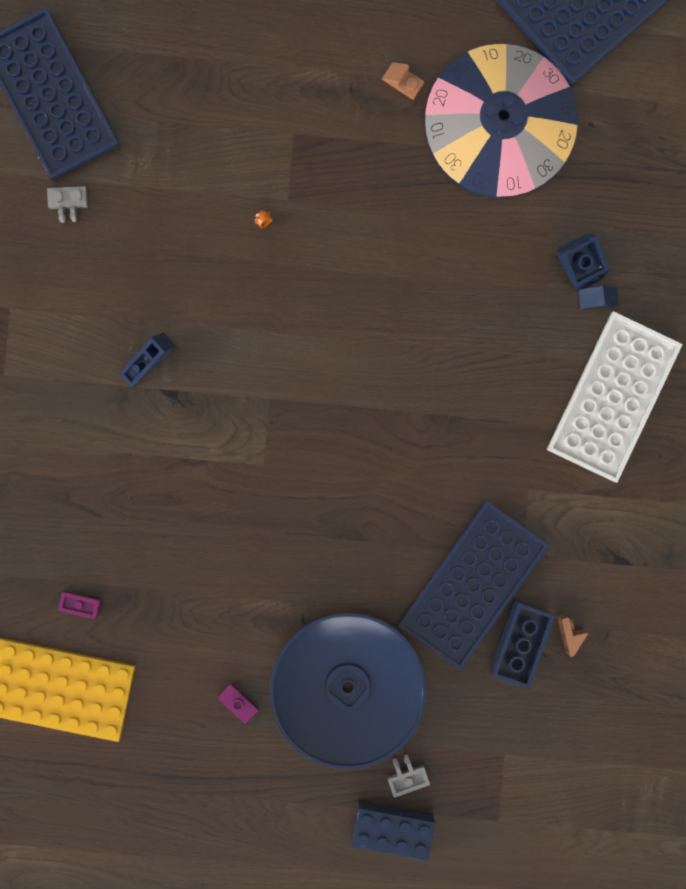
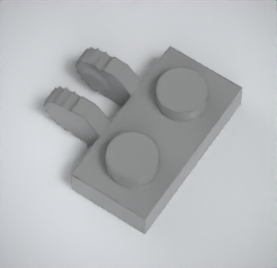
(67, 198)
(407, 780)

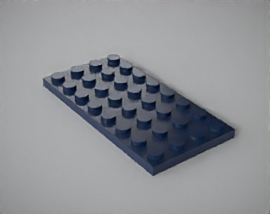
(51, 96)
(473, 585)

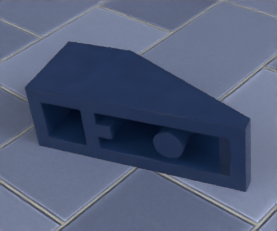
(147, 358)

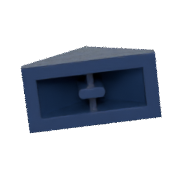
(598, 297)

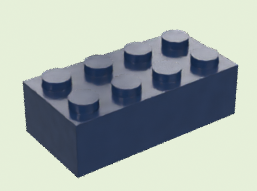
(521, 644)
(393, 830)

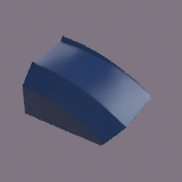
(583, 261)

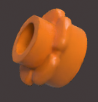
(263, 218)

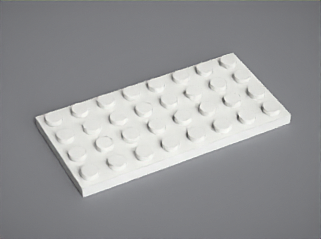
(614, 397)

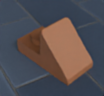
(403, 80)
(571, 640)

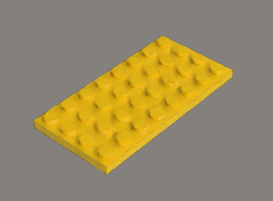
(63, 689)

